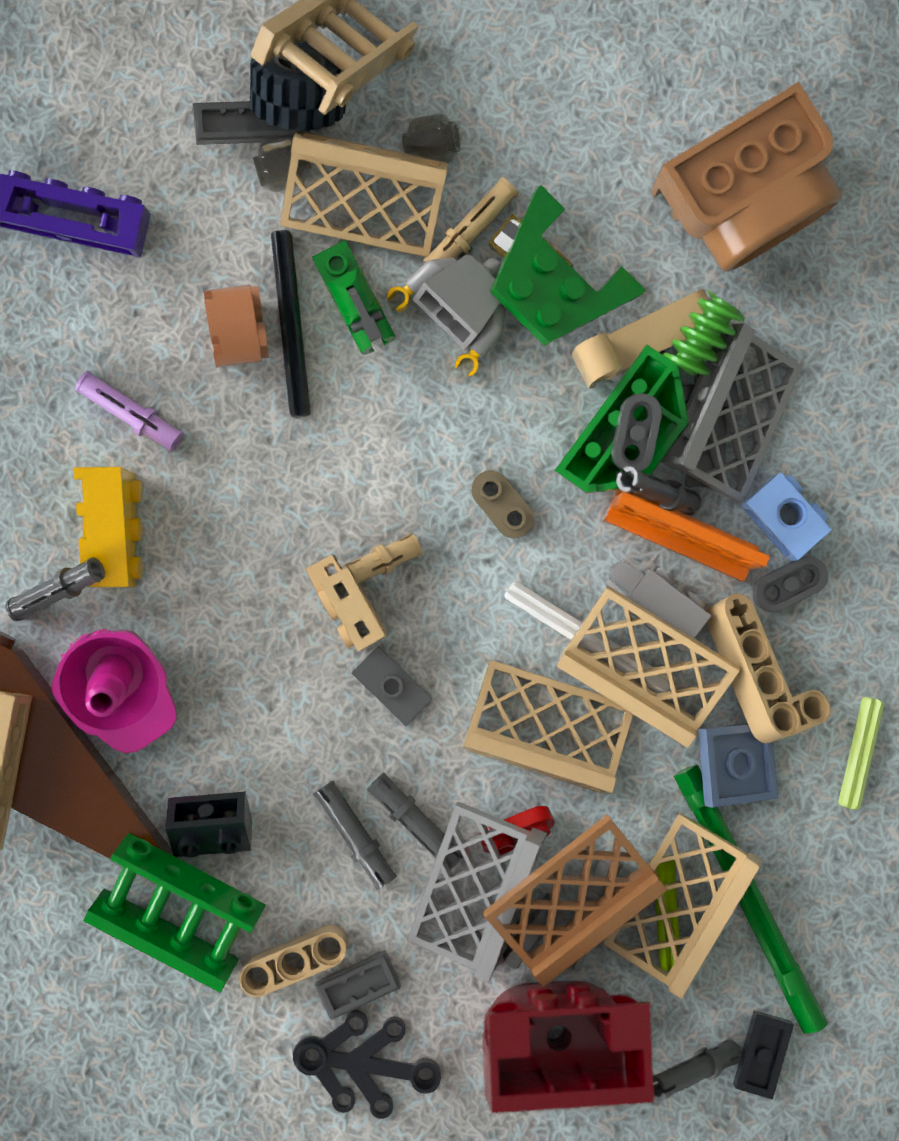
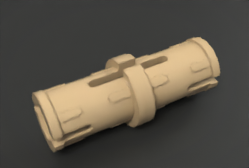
(384, 558)

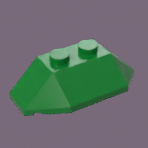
(590, 458)

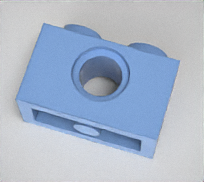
(765, 508)

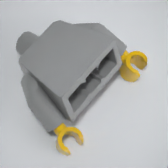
(459, 301)

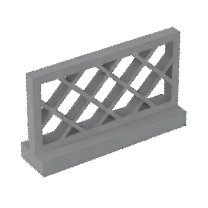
(712, 399)
(521, 865)

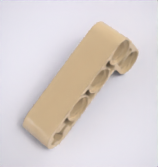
(614, 353)
(736, 626)

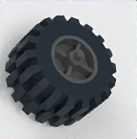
(288, 96)

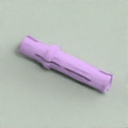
(165, 435)

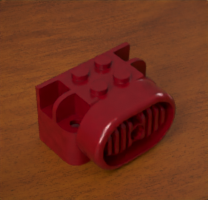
(593, 1063)

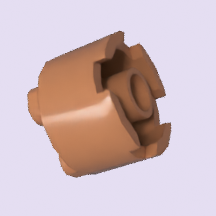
(233, 325)

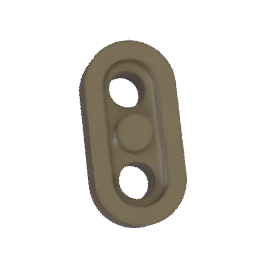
(501, 504)

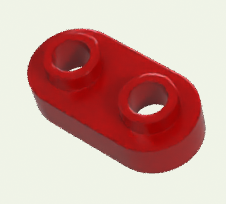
(537, 817)

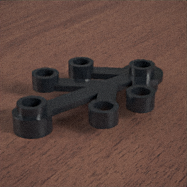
(360, 1064)

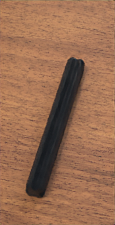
(290, 323)

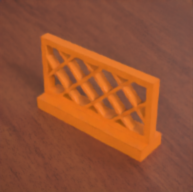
(685, 535)

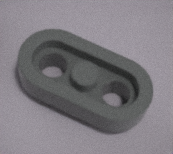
(636, 433)
(789, 585)

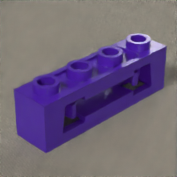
(130, 227)

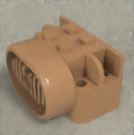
(753, 180)

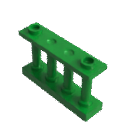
(160, 938)

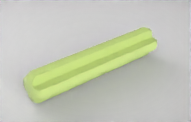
(861, 753)

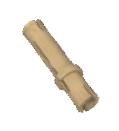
(475, 222)

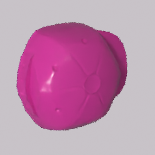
(115, 689)

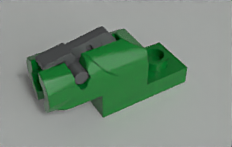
(353, 297)

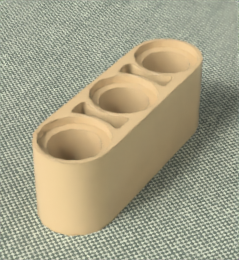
(278, 970)

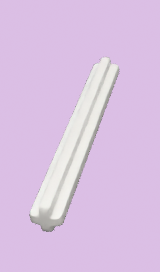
(568, 626)

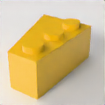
(111, 523)

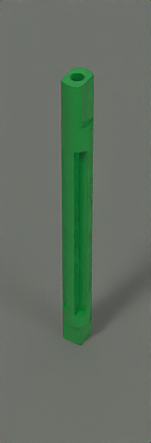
(757, 912)

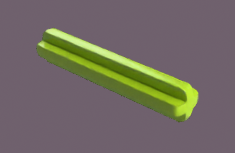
(667, 874)

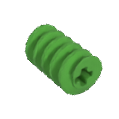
(704, 335)

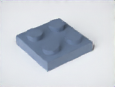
(736, 766)

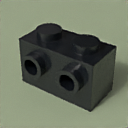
(209, 824)

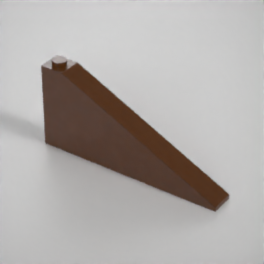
(63, 774)

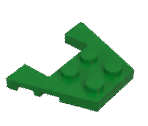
(545, 288)

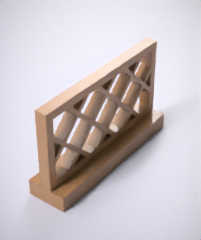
(591, 920)

